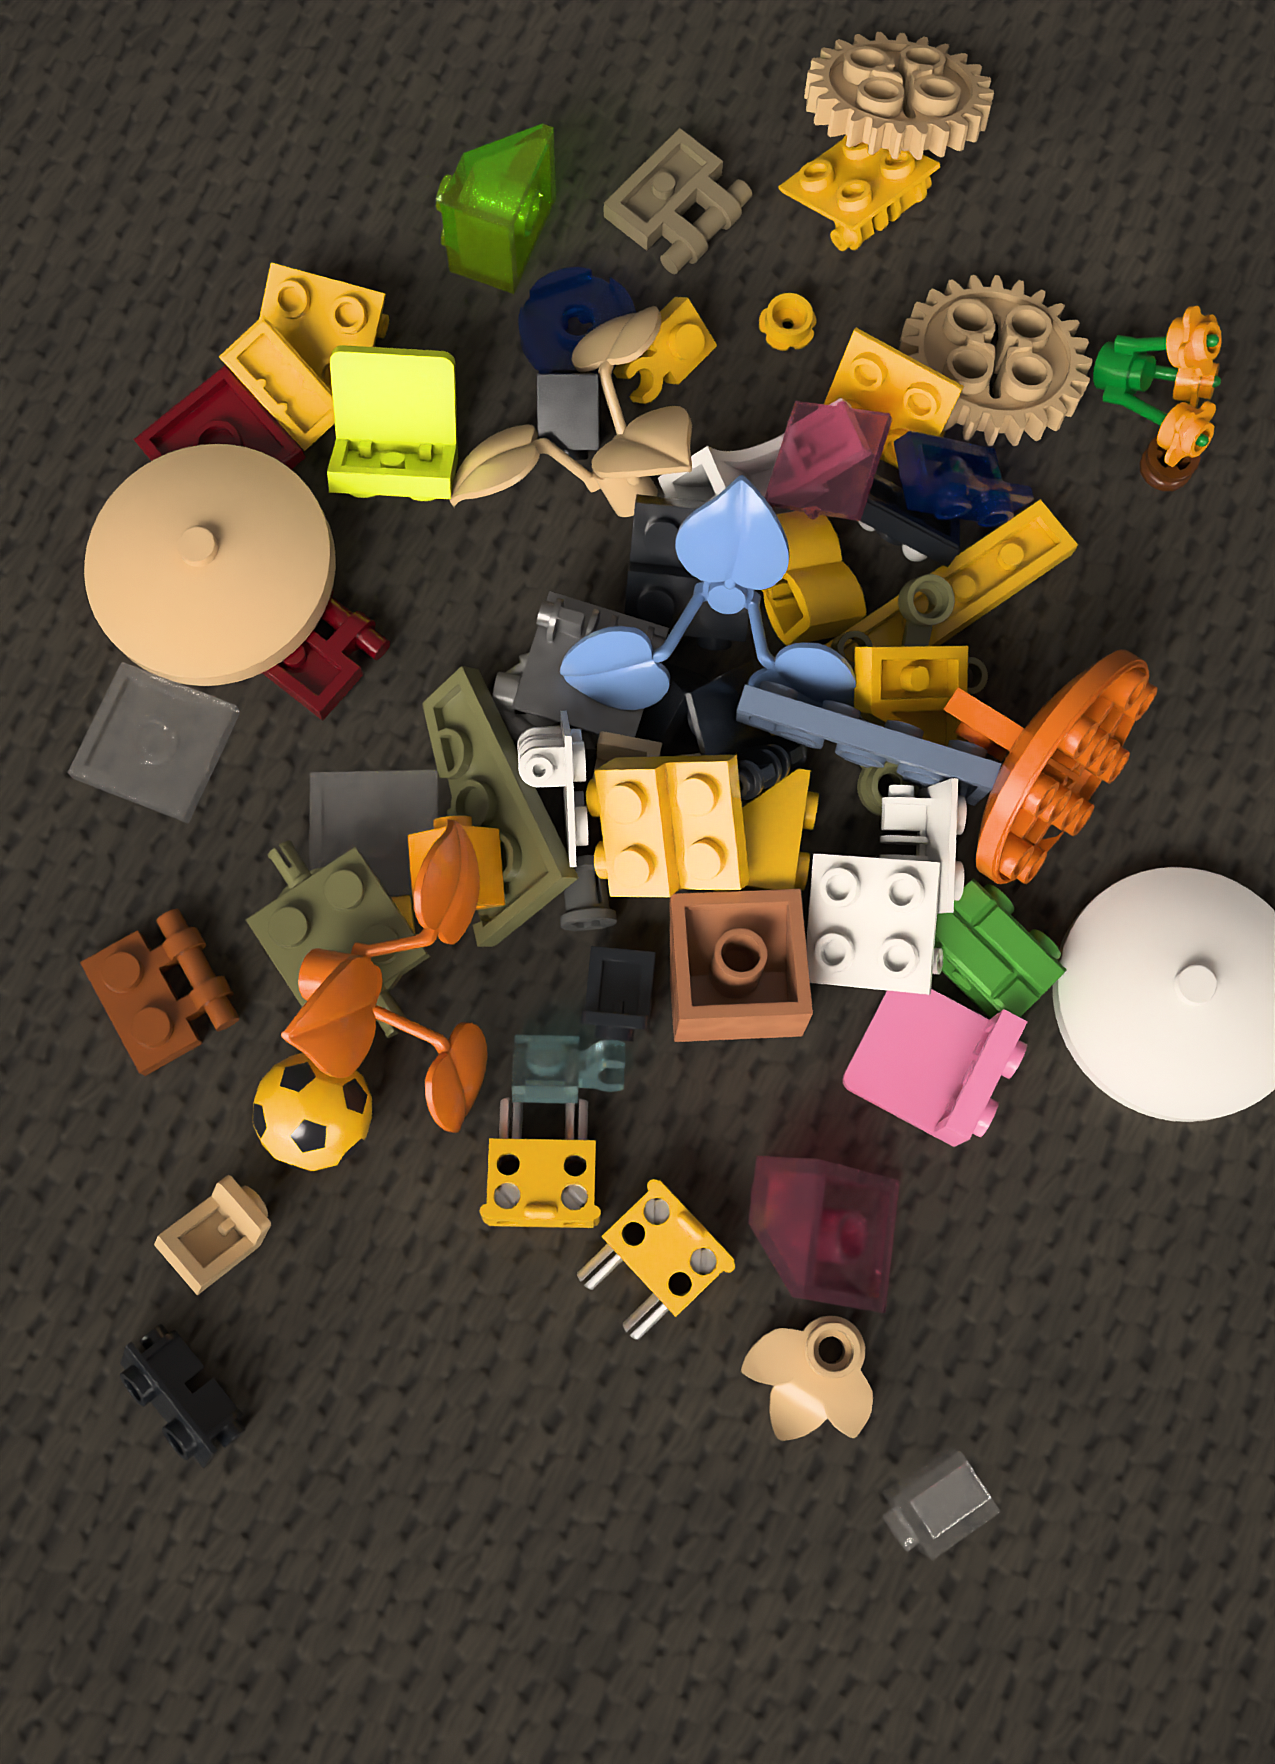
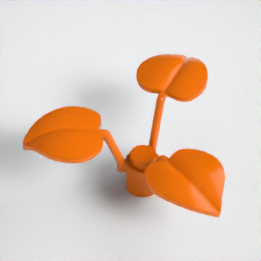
(343, 989)

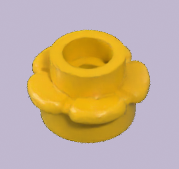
(788, 308)

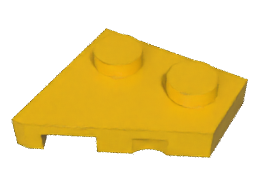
(911, 686)

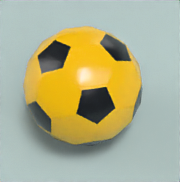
(310, 1116)

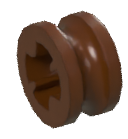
(1165, 478)

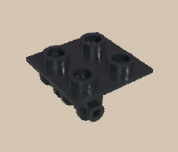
(760, 756)

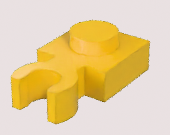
(674, 353)

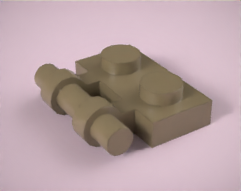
(664, 189)

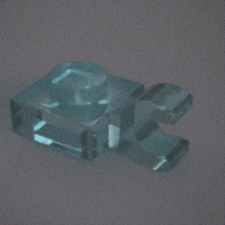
(554, 1068)

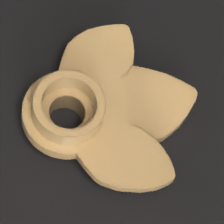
(806, 1386)

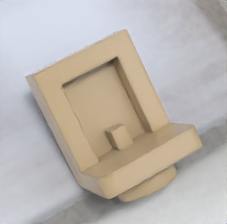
(215, 1234)

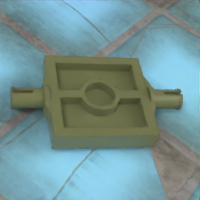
(332, 912)

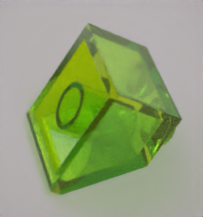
(498, 206)

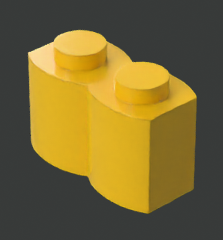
(818, 591)

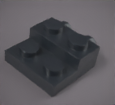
(662, 586)

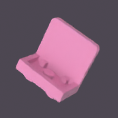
(935, 1063)

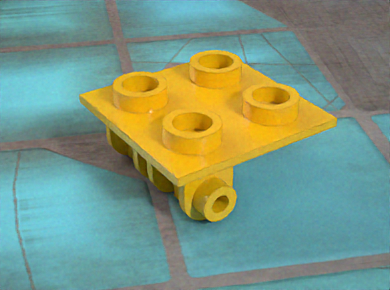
(860, 189)
(322, 314)
(891, 382)

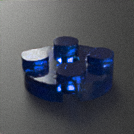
(558, 298)

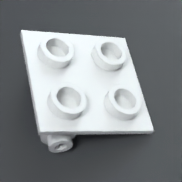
(554, 759)
(937, 819)
(873, 923)

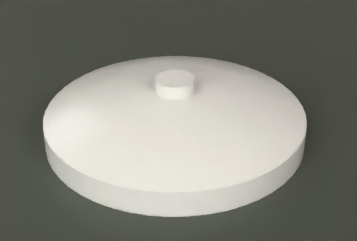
(1172, 994)

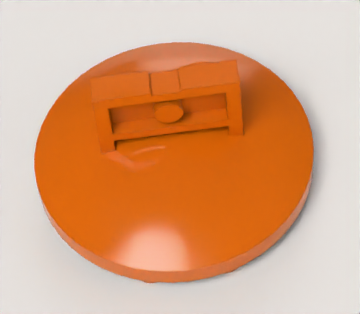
(1052, 761)

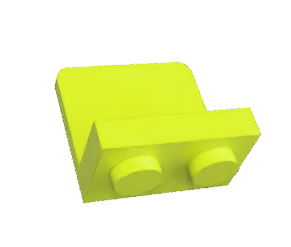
(393, 422)

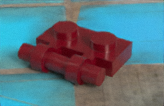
(319, 669)

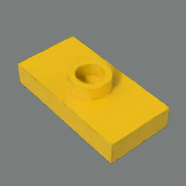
(282, 382)

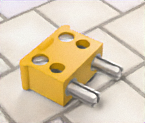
(541, 1189)
(671, 1244)

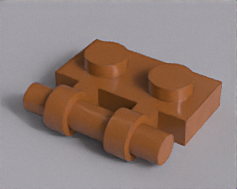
(142, 1001)

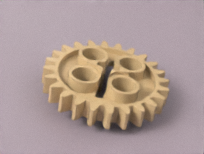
(898, 95)
(1035, 357)

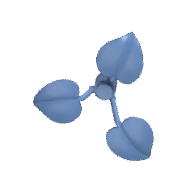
(734, 549)

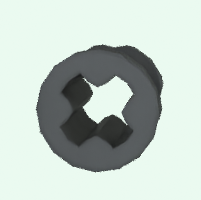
(587, 900)

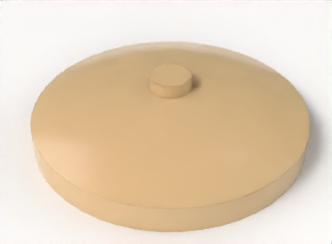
(210, 564)

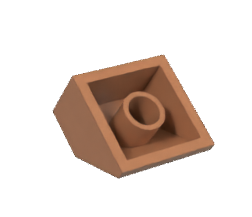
(738, 965)

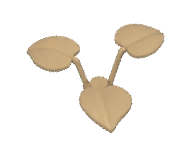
(621, 468)

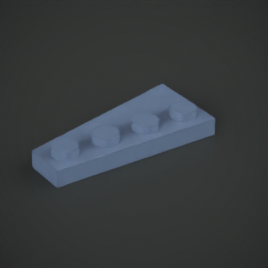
(919, 761)

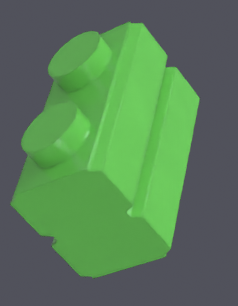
(993, 954)

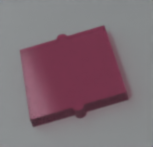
(828, 460)

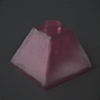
(826, 1229)

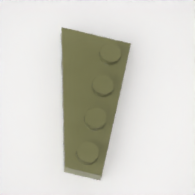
(485, 783)

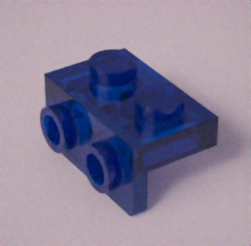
(956, 480)

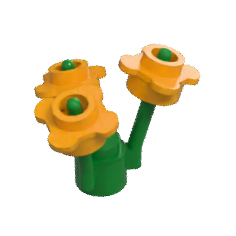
(1191, 347)

